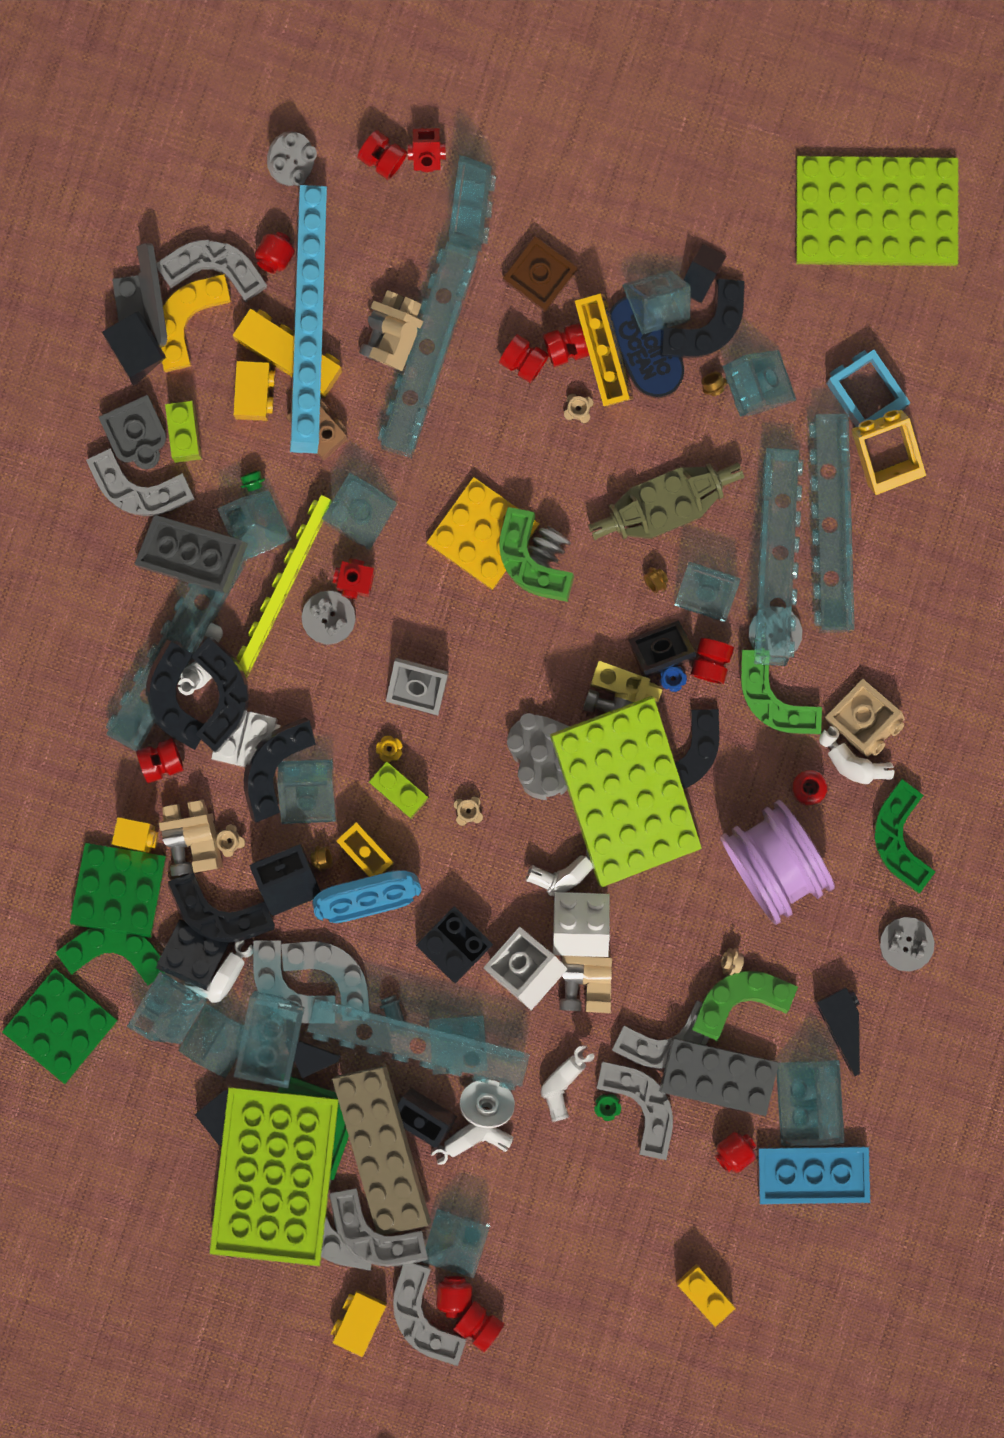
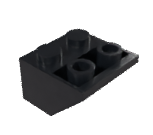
(285, 880)
(454, 945)

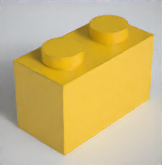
(253, 391)
(135, 835)
(365, 851)
(705, 1295)
(359, 1322)

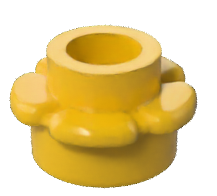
(381, 748)

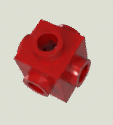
(426, 150)
(361, 586)

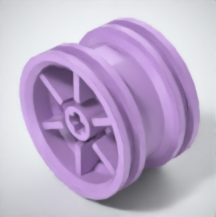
(777, 862)

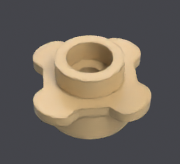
(584, 403)
(463, 817)
(222, 840)
(732, 961)

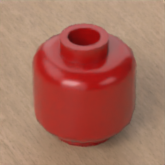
(274, 252)
(816, 781)
(735, 1152)
(454, 1296)

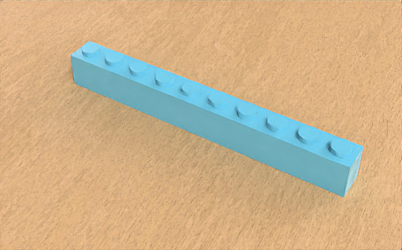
(308, 319)

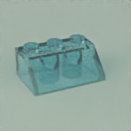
(471, 203)
(269, 1039)
(810, 1102)

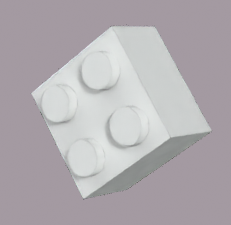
(581, 924)
(525, 968)

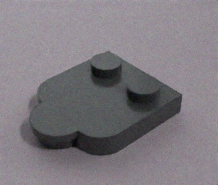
(135, 433)

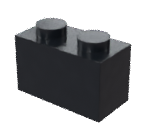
(425, 1118)

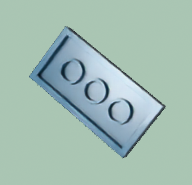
(814, 1175)

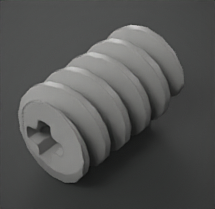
(547, 546)

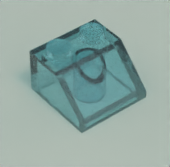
(759, 382)
(359, 511)
(306, 791)

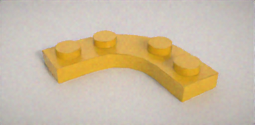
(181, 308)

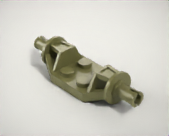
(666, 502)

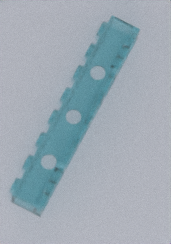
(423, 370)
(832, 500)
(776, 576)
(189, 629)
(441, 1047)

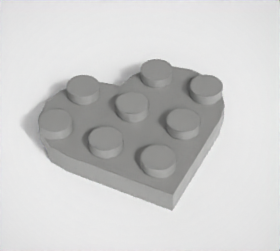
(534, 751)

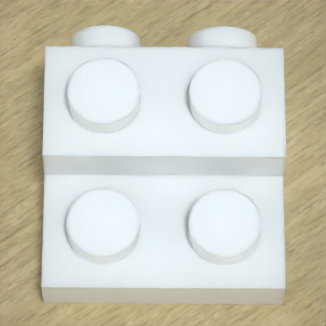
(242, 744)

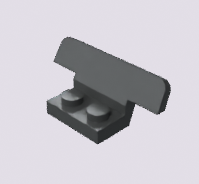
(142, 294)

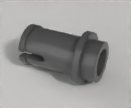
(392, 1007)

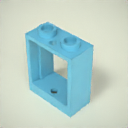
(845, 401)

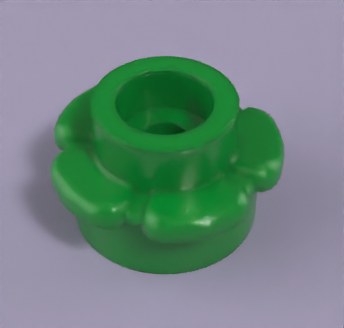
(252, 480)
(602, 1101)

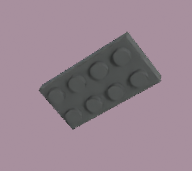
(191, 554)
(719, 1076)

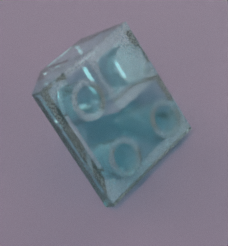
(255, 522)
(167, 1011)
(456, 1243)

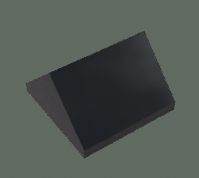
(134, 347)
(662, 649)

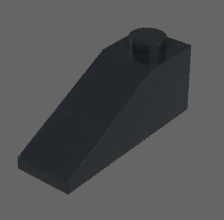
(842, 1021)

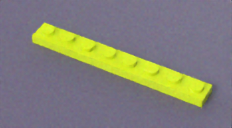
(283, 584)

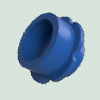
(676, 685)

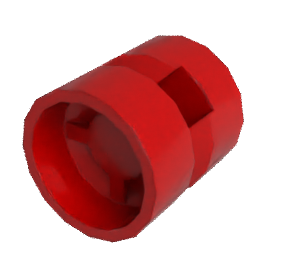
(389, 161)
(556, 345)
(523, 358)
(712, 660)
(169, 757)
(479, 1326)

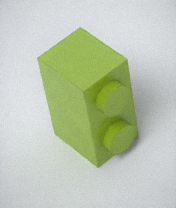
(183, 431)
(398, 790)

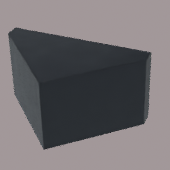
(703, 272)
(312, 1059)
(213, 1116)

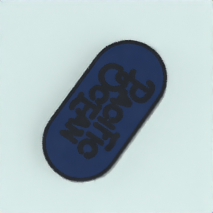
(648, 371)

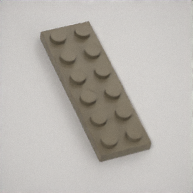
(381, 1150)

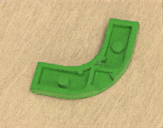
(519, 564)
(768, 708)
(741, 988)

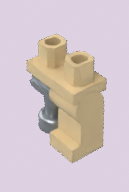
(392, 330)
(193, 831)
(594, 973)

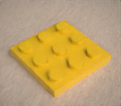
(473, 531)

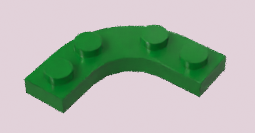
(890, 841)
(97, 942)

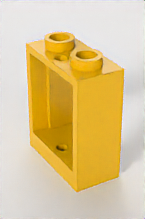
(899, 473)

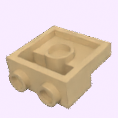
(866, 719)

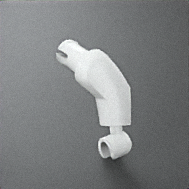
(194, 675)
(850, 766)
(563, 879)
(225, 976)
(559, 1080)
(469, 1137)

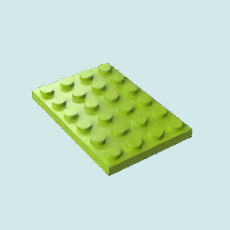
(876, 211)
(626, 791)
(274, 1176)

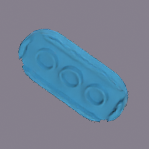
(366, 896)

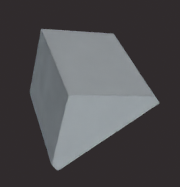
(417, 686)

